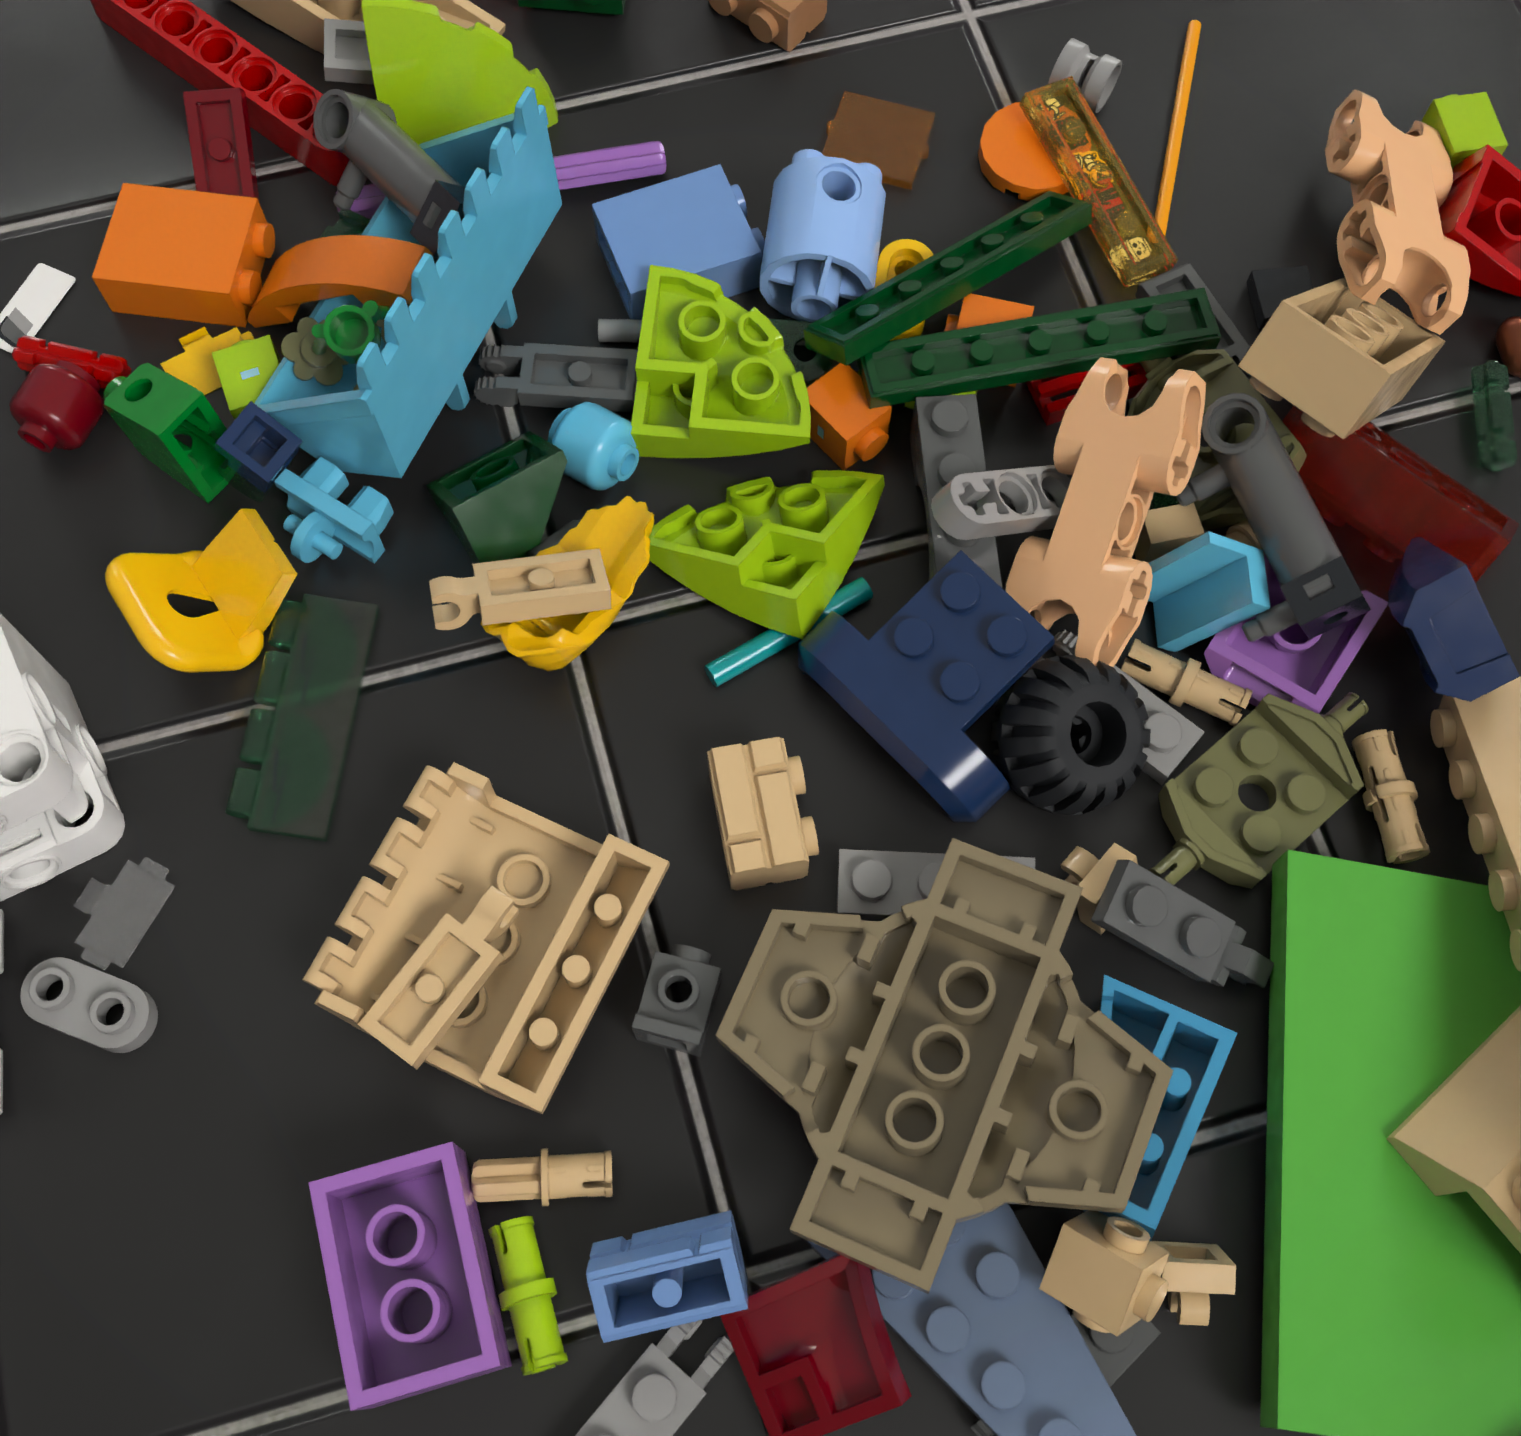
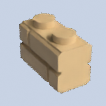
(760, 813)

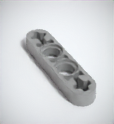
(993, 517)

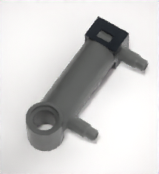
(390, 159)
(1283, 518)

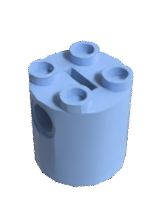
(822, 235)

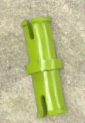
(528, 1295)

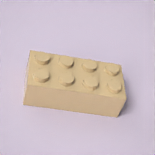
(1338, 357)

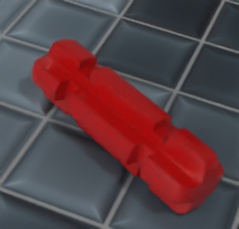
(33, 351)

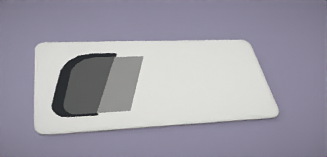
(32, 304)

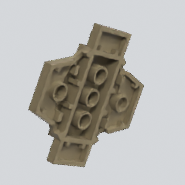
(943, 1064)

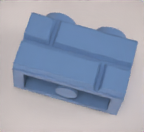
(667, 1276)

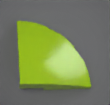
(442, 73)
(712, 375)
(771, 548)

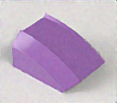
(1288, 661)

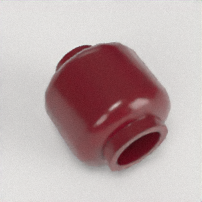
(57, 406)

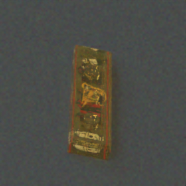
(1098, 176)

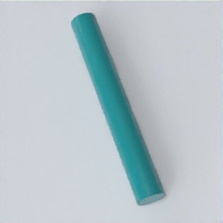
(772, 641)

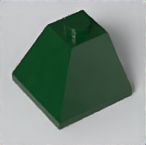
(502, 498)

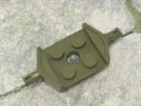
(1288, 754)

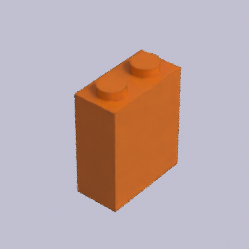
(184, 255)

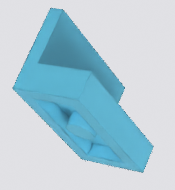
(1206, 589)

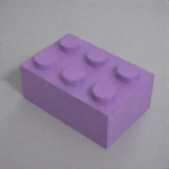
(408, 1276)

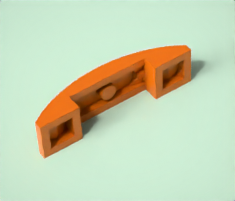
(334, 268)

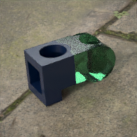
(256, 452)

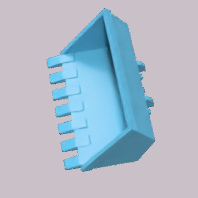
(408, 380)

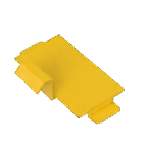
(197, 363)

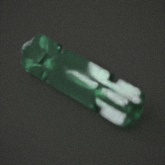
(1493, 416)

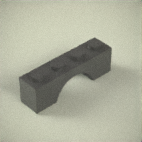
(943, 445)

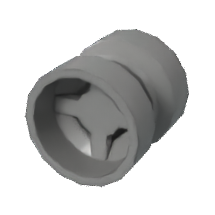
(1092, 74)

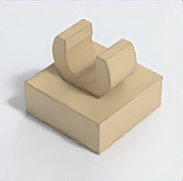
(1093, 876)
(1192, 1275)

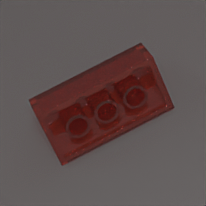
(1397, 496)

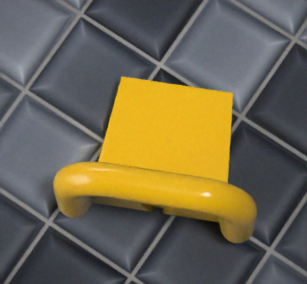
(237, 571)

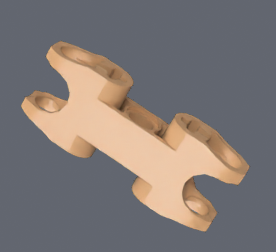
(1395, 222)
(1114, 475)

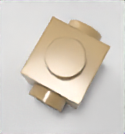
(1106, 1272)

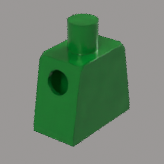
(155, 408)

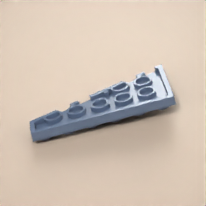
(1001, 1337)

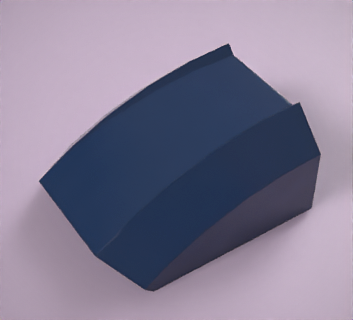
(1448, 623)

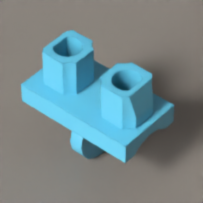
(324, 517)

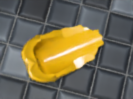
(624, 544)

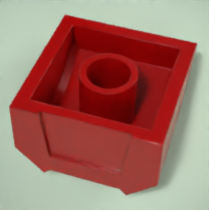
(1486, 218)

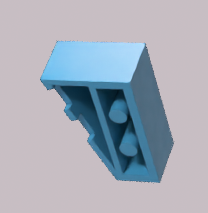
(1197, 1055)

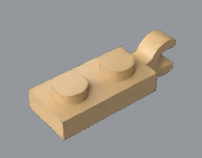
(523, 589)
(440, 979)

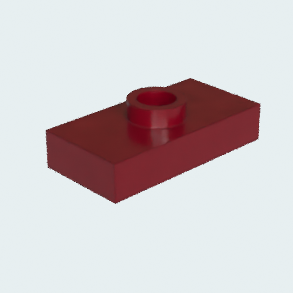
(221, 142)

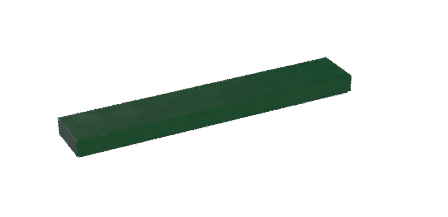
(946, 277)
(1038, 347)

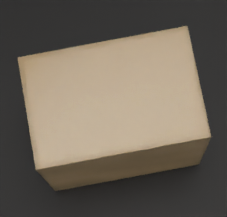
(1167, 530)

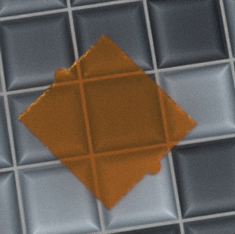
(880, 134)

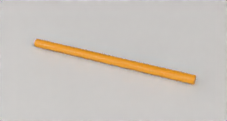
(1177, 125)

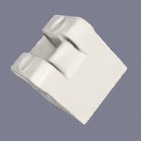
(46, 773)

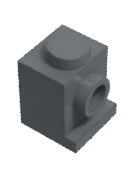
(681, 1024)

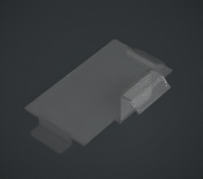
(121, 912)

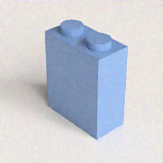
(683, 225)

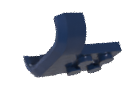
(932, 679)

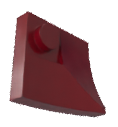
(817, 1350)

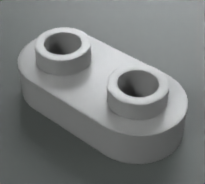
(85, 1003)

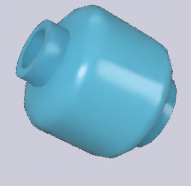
(595, 445)

